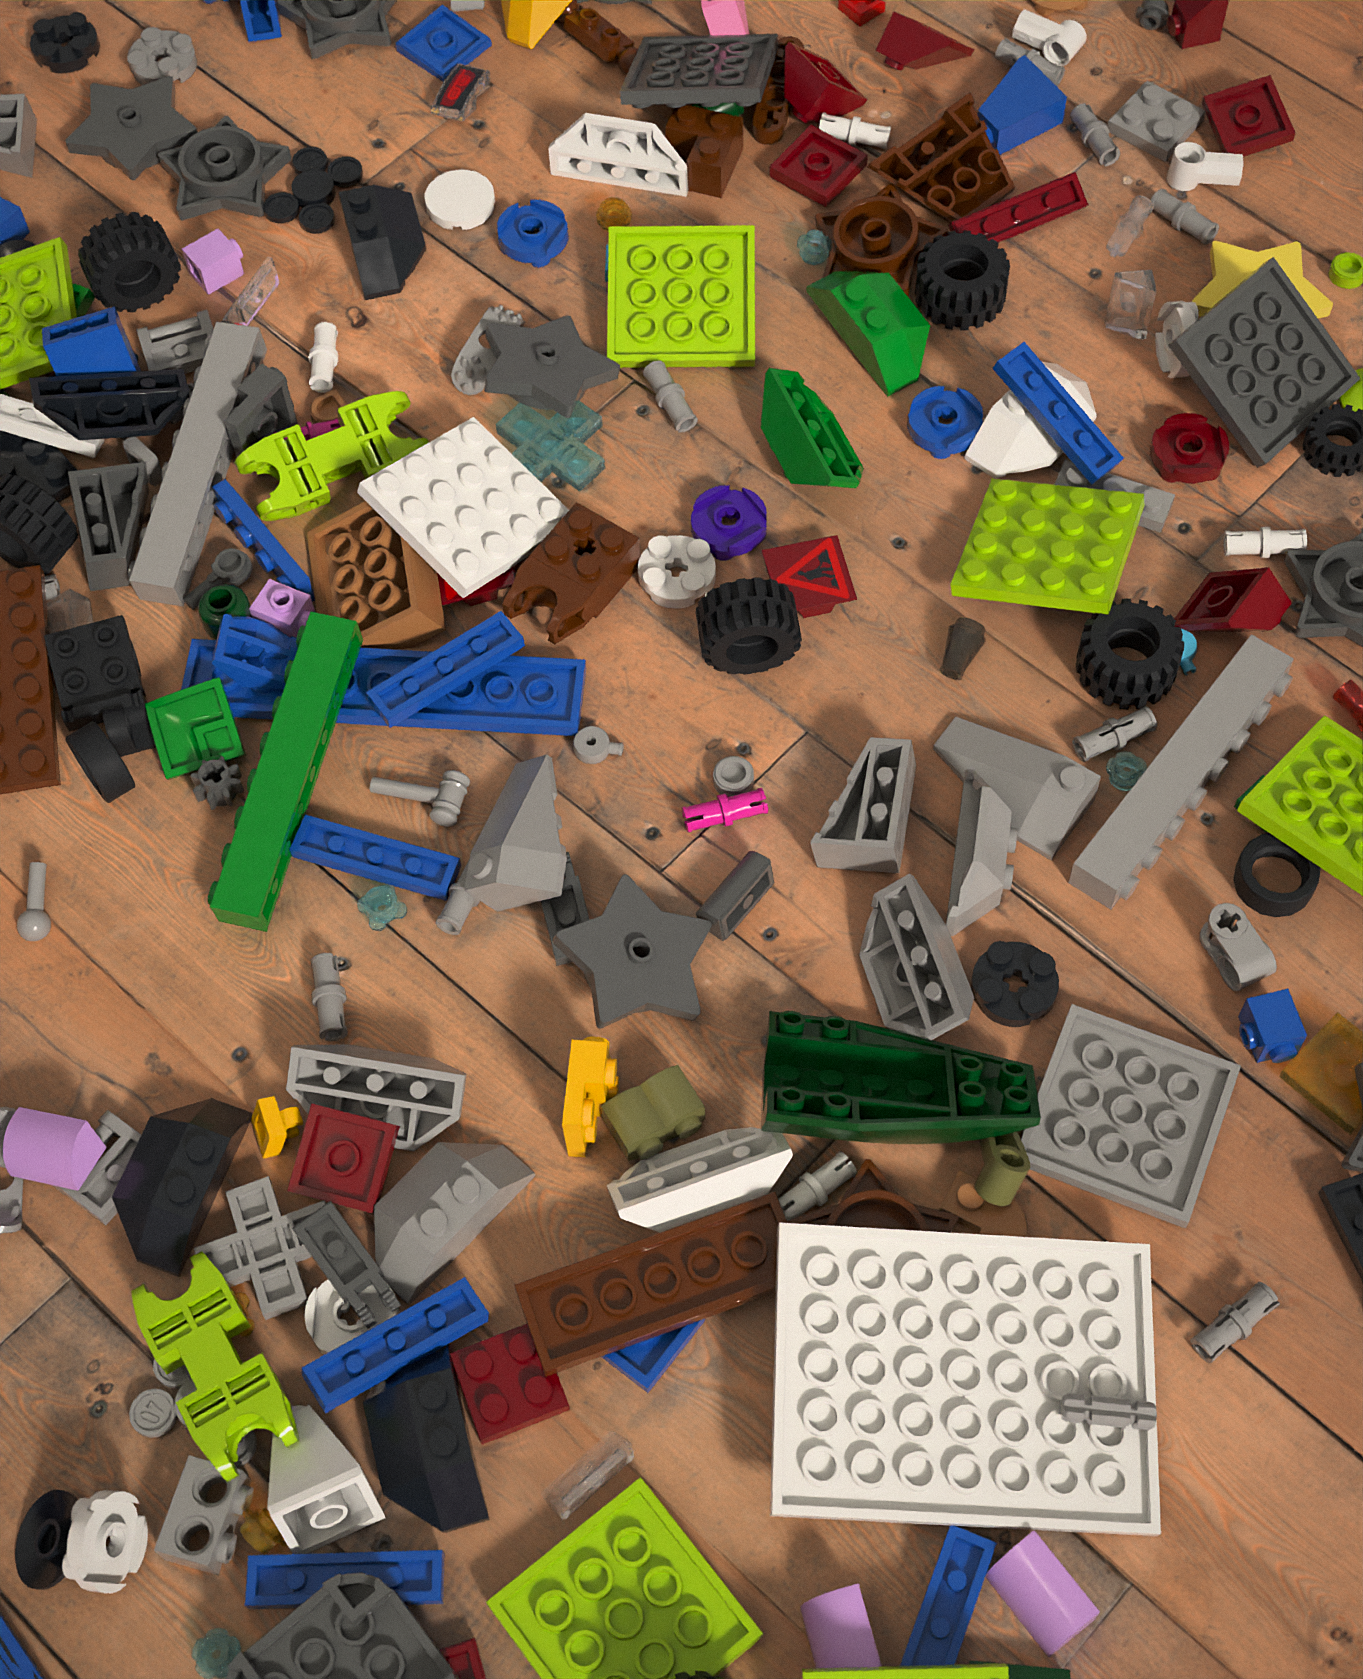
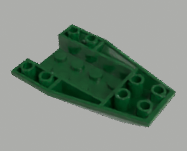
(887, 1085)

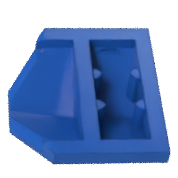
(253, 652)

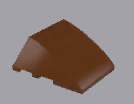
(949, 165)

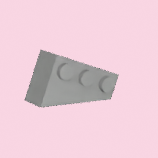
(17, 134)
(872, 812)

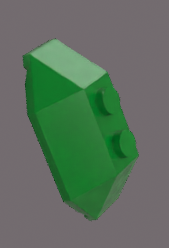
(876, 324)
(806, 434)

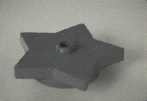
(339, 22)
(131, 126)
(223, 170)
(545, 365)
(1331, 590)
(628, 983)

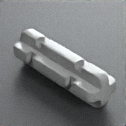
(1108, 1411)

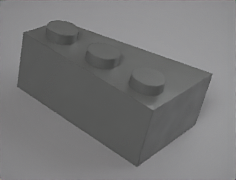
(109, 520)

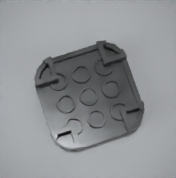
(345, 1632)

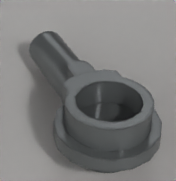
(229, 568)

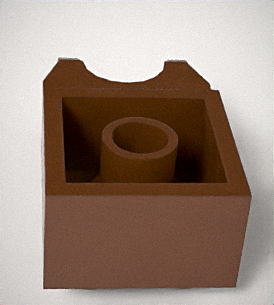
(574, 571)

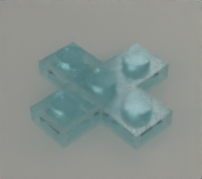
(554, 443)

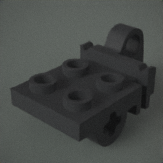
(101, 682)

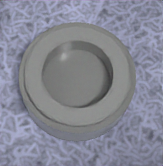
(733, 776)

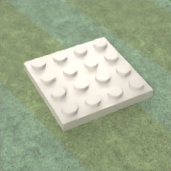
(464, 506)

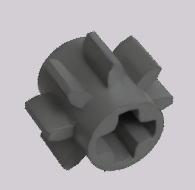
(217, 783)

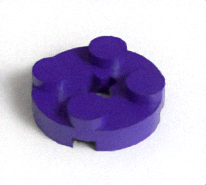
(733, 539)

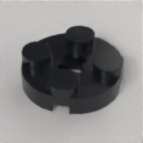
(70, 29)
(1020, 960)

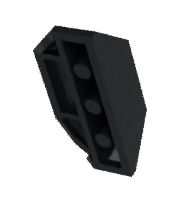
(383, 237)
(111, 402)
(176, 1179)
(426, 1444)

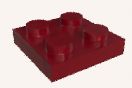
(1248, 117)
(818, 165)
(343, 1158)
(507, 1384)

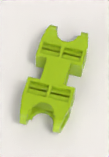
(358, 445)
(229, 1393)

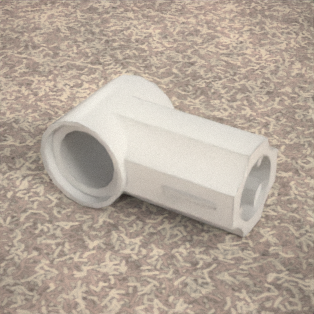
(1056, 40)
(1194, 166)

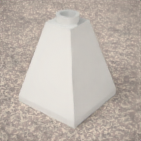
(317, 1487)

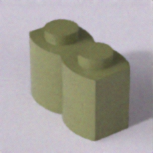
(654, 1113)

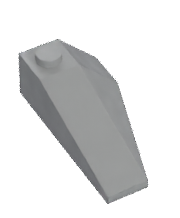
(1038, 785)

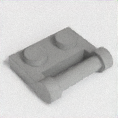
(176, 344)
(99, 1186)

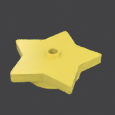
(1234, 264)

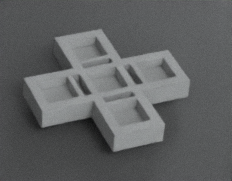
(263, 1248)

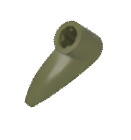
(1003, 1168)

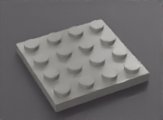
(1129, 1115)

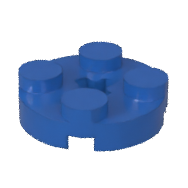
(537, 247)
(944, 438)

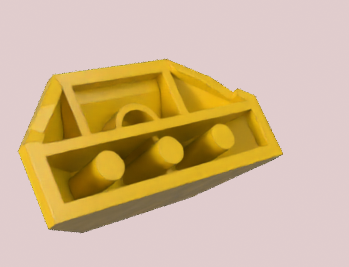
(530, 19)

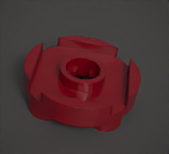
(1185, 466)

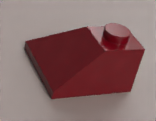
(1197, 21)
(917, 45)
(817, 86)
(1235, 602)

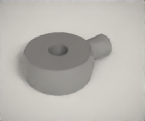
(594, 745)

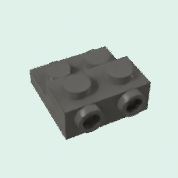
(263, 408)

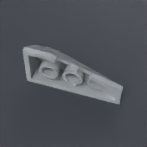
(520, 847)

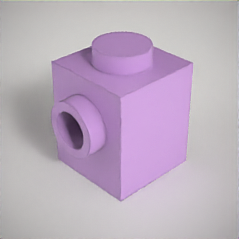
(213, 261)
(282, 607)

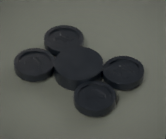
(313, 190)

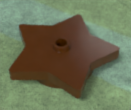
(877, 236)
(875, 1204)

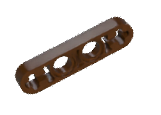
(773, 90)

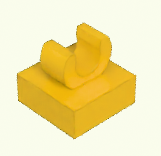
(274, 1125)

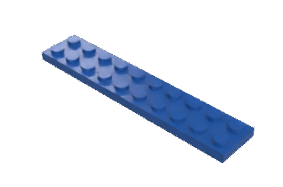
(509, 697)

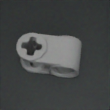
(1236, 948)

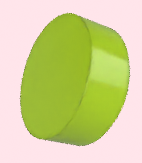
(1347, 270)

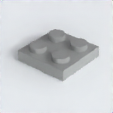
(1156, 120)

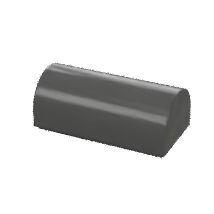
(737, 894)

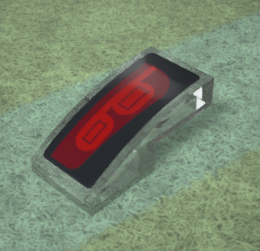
(459, 92)

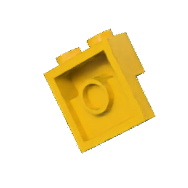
(588, 1086)

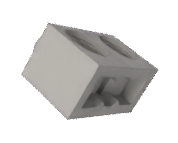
(192, 1513)

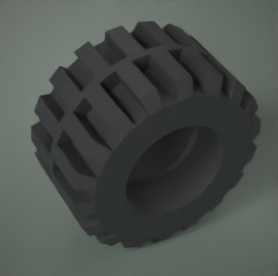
(956, 259)
(129, 262)
(32, 525)
(748, 626)
(1122, 679)

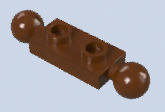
(598, 35)

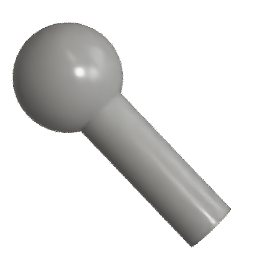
(34, 922)

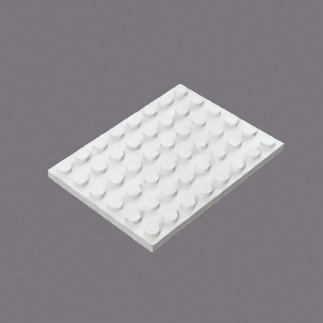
(934, 1375)

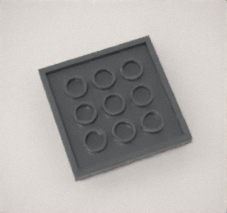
(700, 70)
(1264, 362)

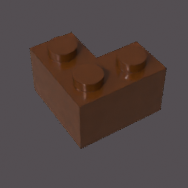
(708, 144)

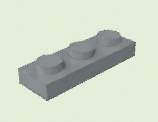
(1156, 501)

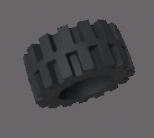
(1328, 454)

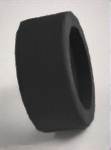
(100, 761)
(1267, 901)

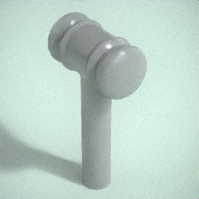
(445, 800)

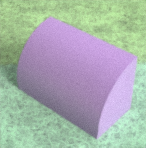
(50, 1148)
(1041, 1593)
(840, 1630)

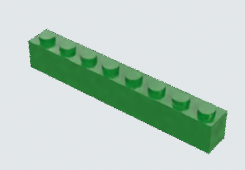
(286, 772)

